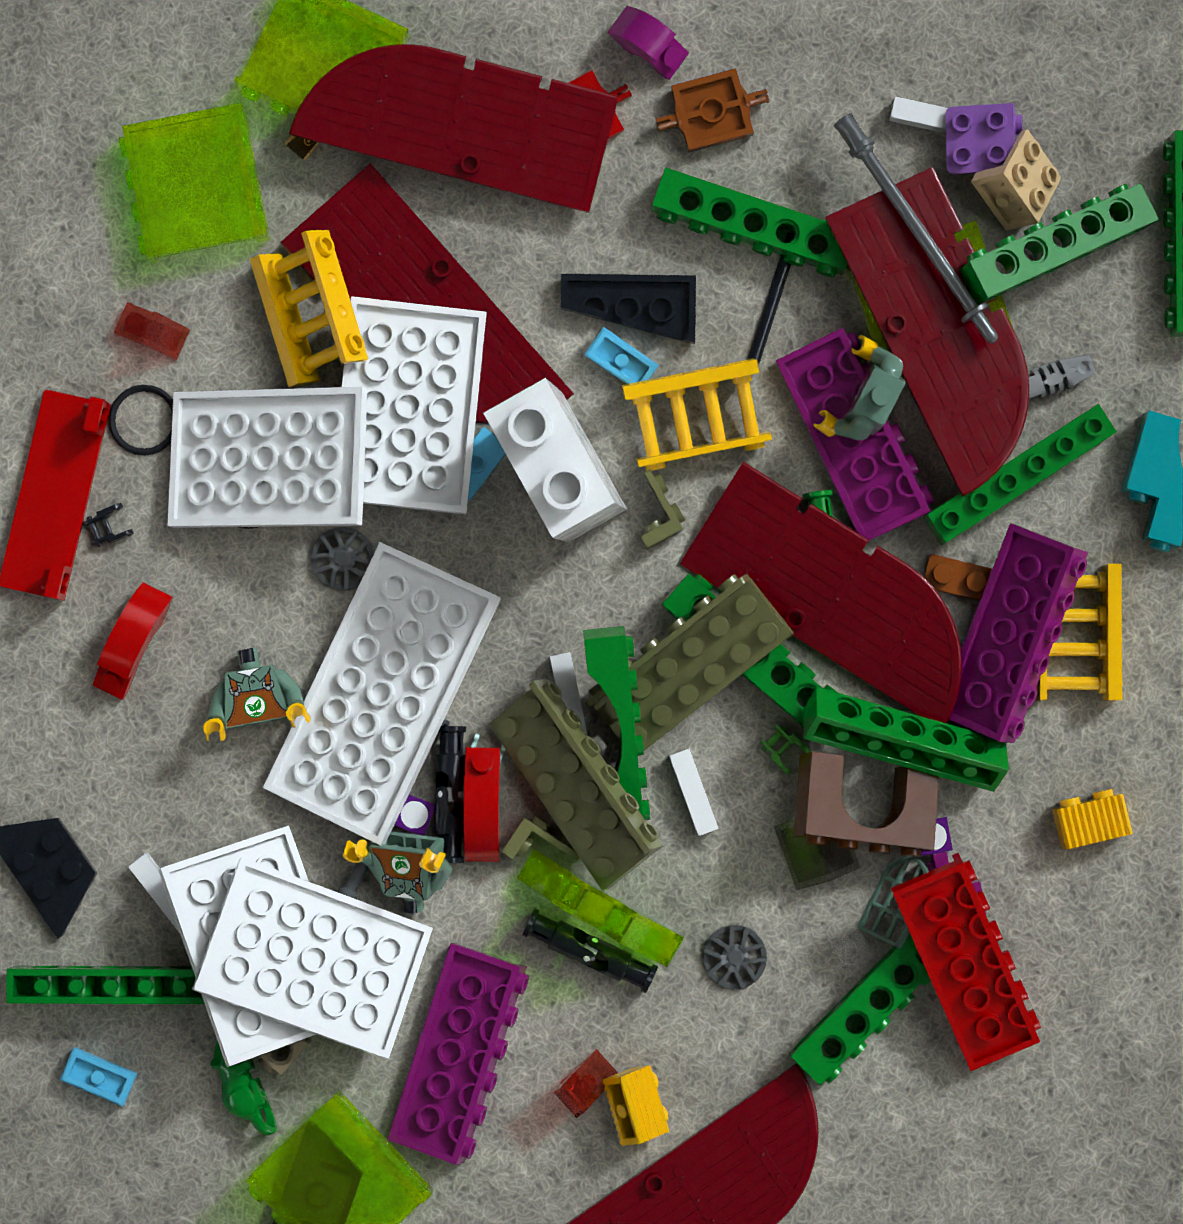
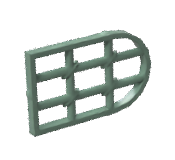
(885, 908)

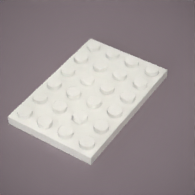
(419, 402)
(268, 458)
(196, 897)
(312, 958)

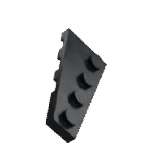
(642, 302)

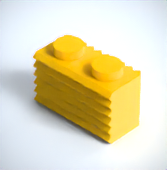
(1091, 820)
(636, 1105)

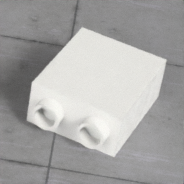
(555, 461)

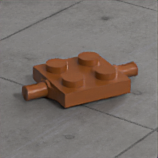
(712, 110)

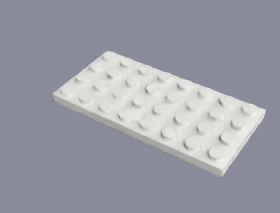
(382, 693)

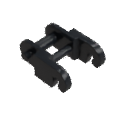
(102, 516)

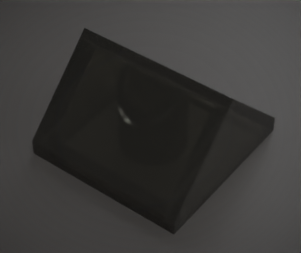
(813, 863)

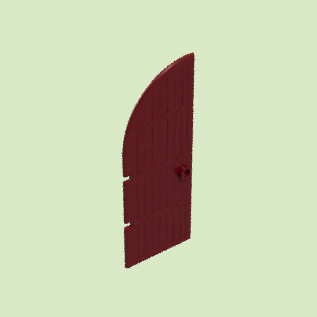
(463, 123)
(396, 258)
(963, 386)
(848, 605)
(732, 1171)

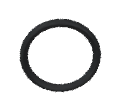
(112, 417)

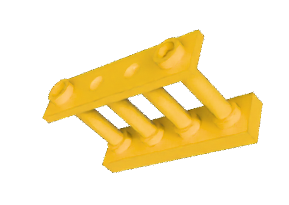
(284, 316)
(674, 388)
(1106, 649)

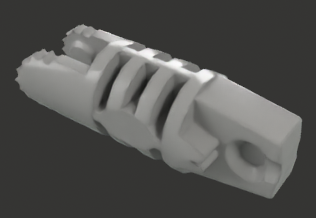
(1059, 375)

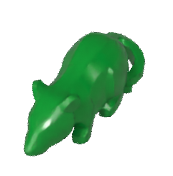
(243, 1094)

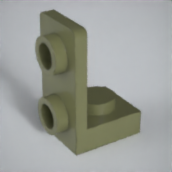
(657, 531)
(521, 841)

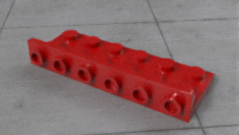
(967, 963)

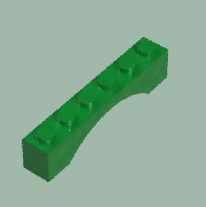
(608, 665)

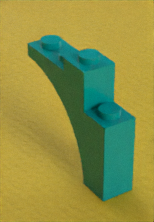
(1157, 475)

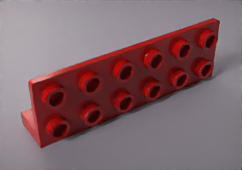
(54, 494)

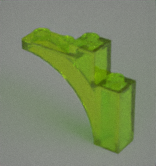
(600, 909)

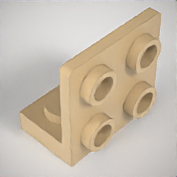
(1021, 186)

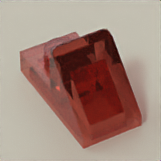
(152, 330)
(584, 1083)

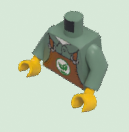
(874, 397)
(253, 697)
(405, 866)

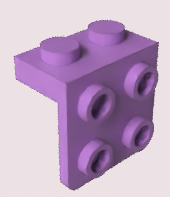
(980, 136)

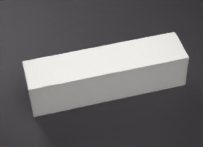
(918, 114)
(566, 682)
(693, 792)
(147, 873)

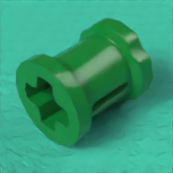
(820, 499)

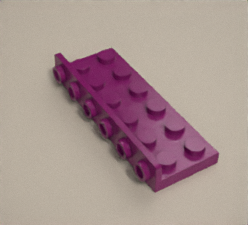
(871, 473)
(1015, 631)
(458, 1054)

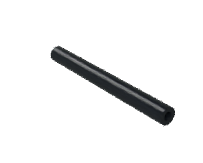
(770, 306)

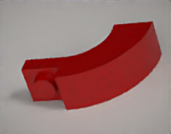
(130, 638)
(481, 805)

